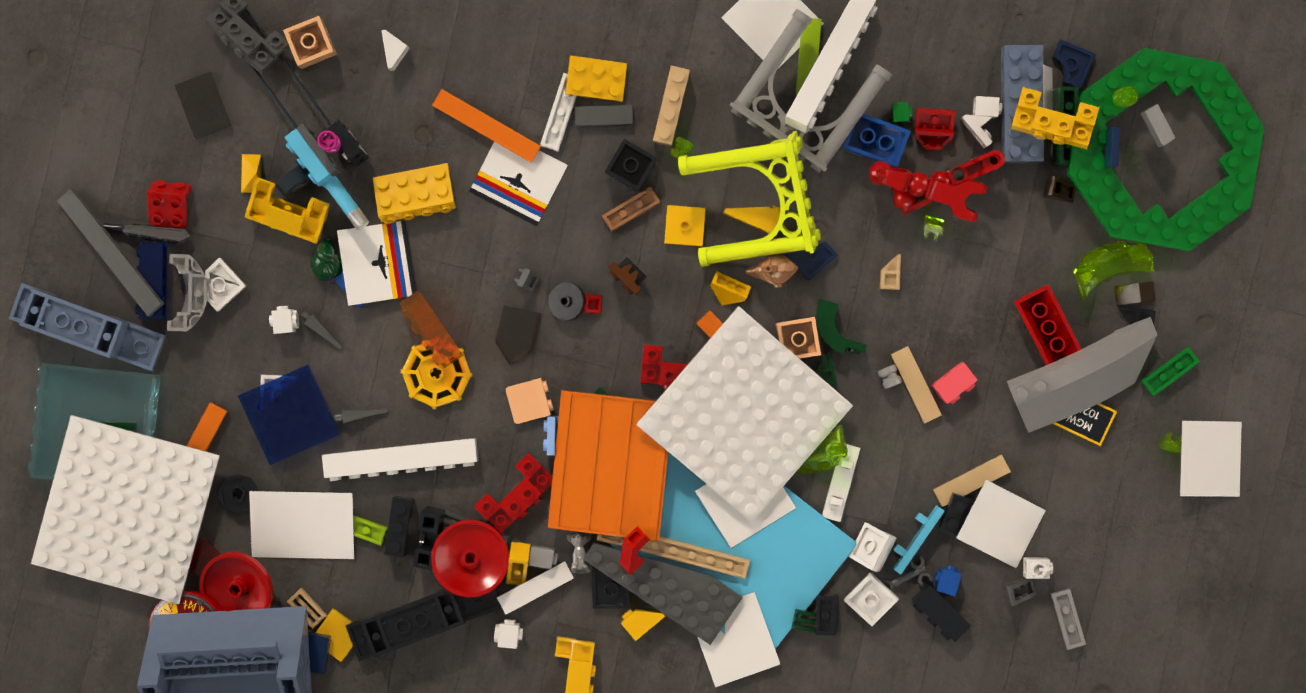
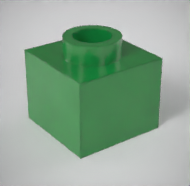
(900, 112)

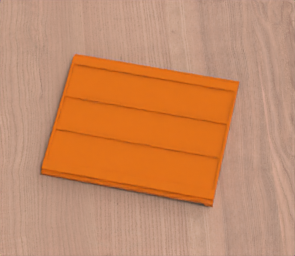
(606, 467)

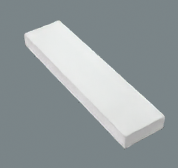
(558, 118)
(535, 587)

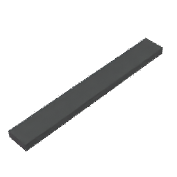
(110, 252)

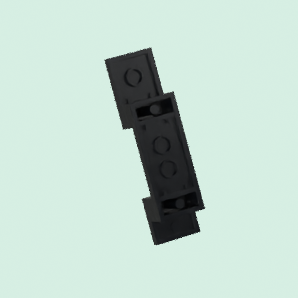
(416, 621)

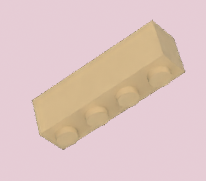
(671, 106)

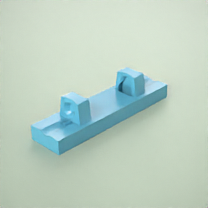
(908, 553)

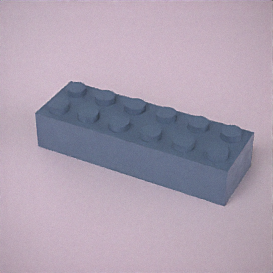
(1020, 68)

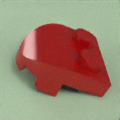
(934, 127)

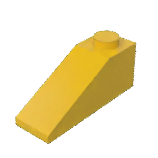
(759, 217)

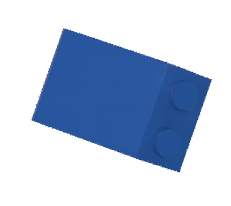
(877, 140)

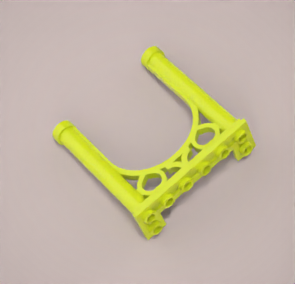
(750, 157)

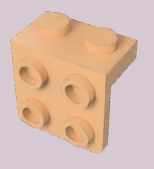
(529, 400)

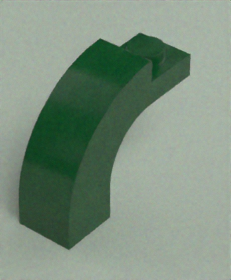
(827, 330)

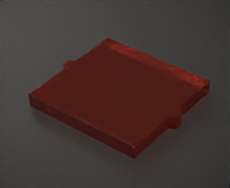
(203, 553)

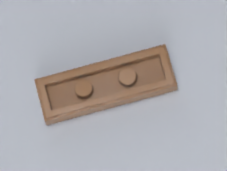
(631, 209)

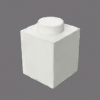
(987, 106)

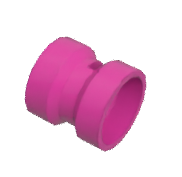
(326, 138)

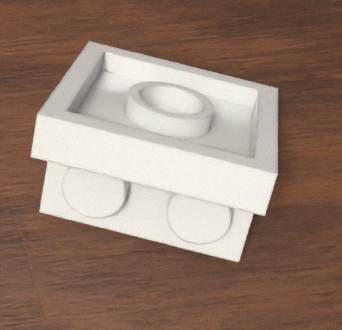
(872, 547)

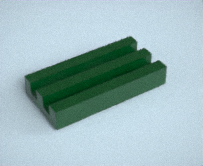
(800, 627)

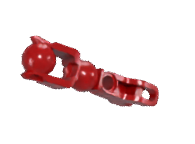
(970, 169)
(934, 189)

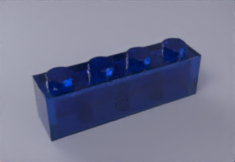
(154, 270)

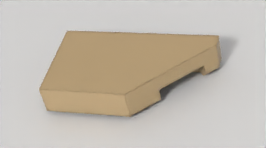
(891, 274)

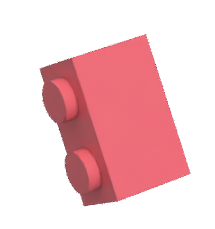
(954, 383)

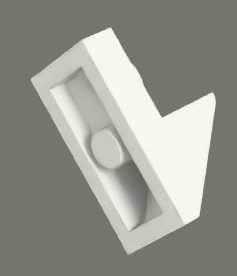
(973, 124)

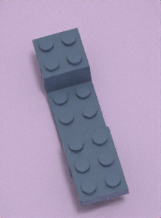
(86, 328)

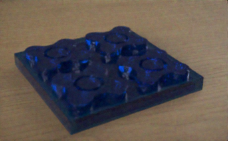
(289, 414)

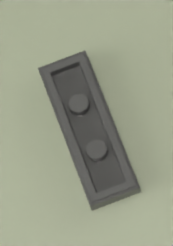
(604, 115)

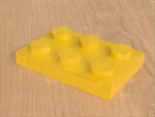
(596, 78)

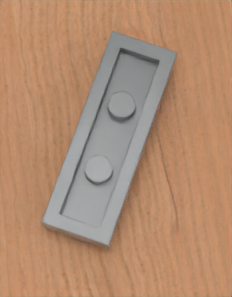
(1068, 619)

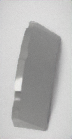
(195, 295)

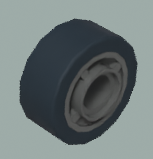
(293, 181)

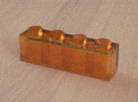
(431, 329)

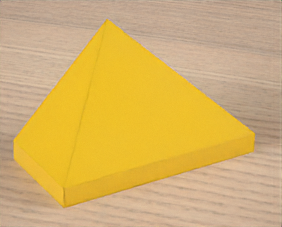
(250, 171)
(729, 289)

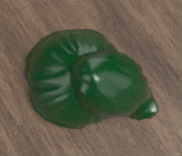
(326, 261)

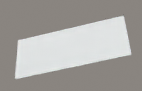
(1047, 87)

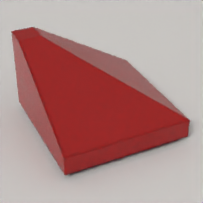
(593, 304)

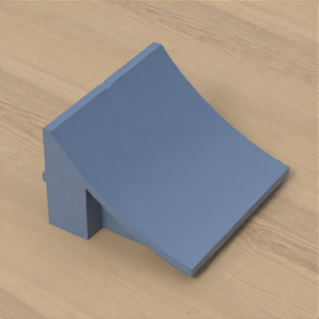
(228, 652)

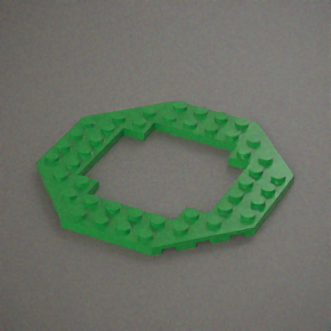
(1228, 112)

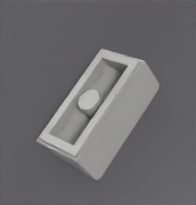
(1157, 125)

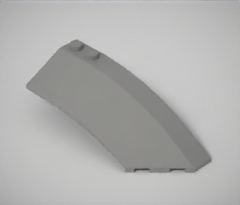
(1083, 377)

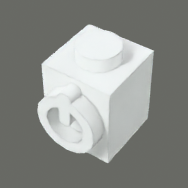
(284, 320)
(1037, 568)
(508, 634)

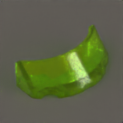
(1109, 261)
(826, 454)

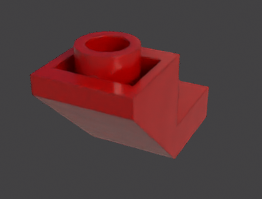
(631, 545)

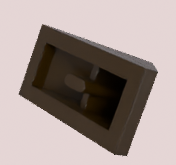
(1059, 189)
(1135, 293)

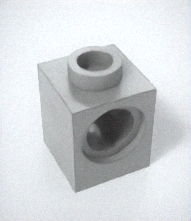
(542, 557)

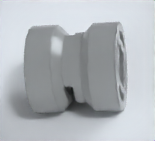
(889, 376)

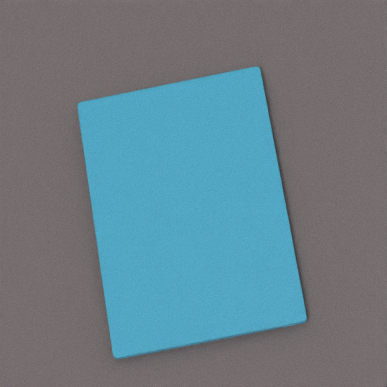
(787, 558)

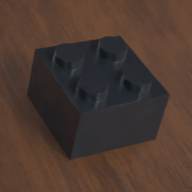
(631, 165)

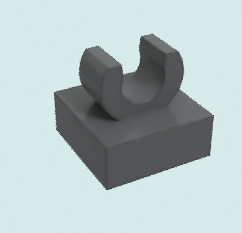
(528, 279)

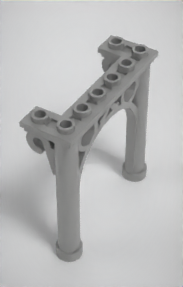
(767, 71)

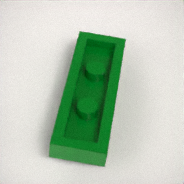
(1170, 371)

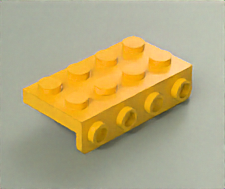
(414, 193)

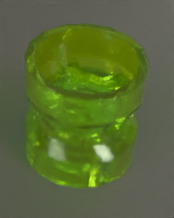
(1130, 96)
(681, 148)

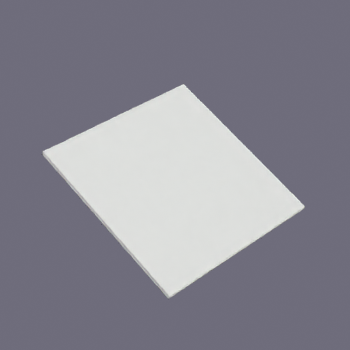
(744, 414)
(125, 509)

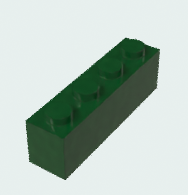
(1064, 101)

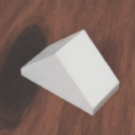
(394, 50)

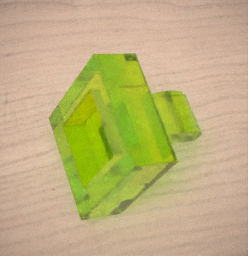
(933, 225)
(1169, 445)

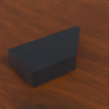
(1134, 314)

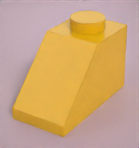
(518, 563)
(640, 621)

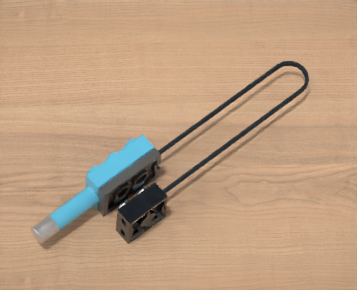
(319, 162)

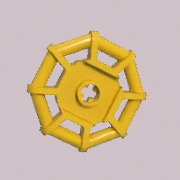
(431, 383)

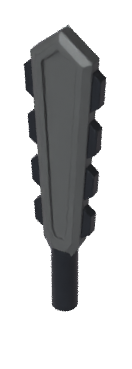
(147, 232)

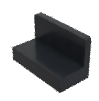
(826, 615)

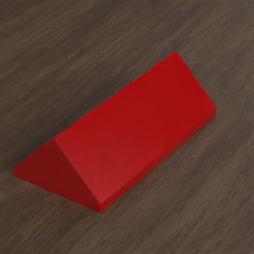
(1047, 324)

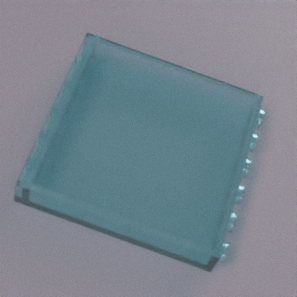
(88, 394)

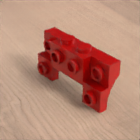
(656, 371)
(514, 505)

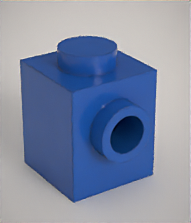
(947, 580)

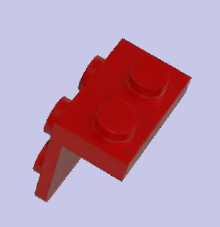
(168, 204)

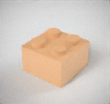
(310, 42)
(799, 337)

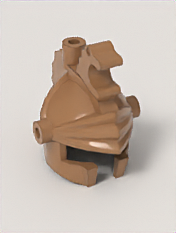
(773, 269)

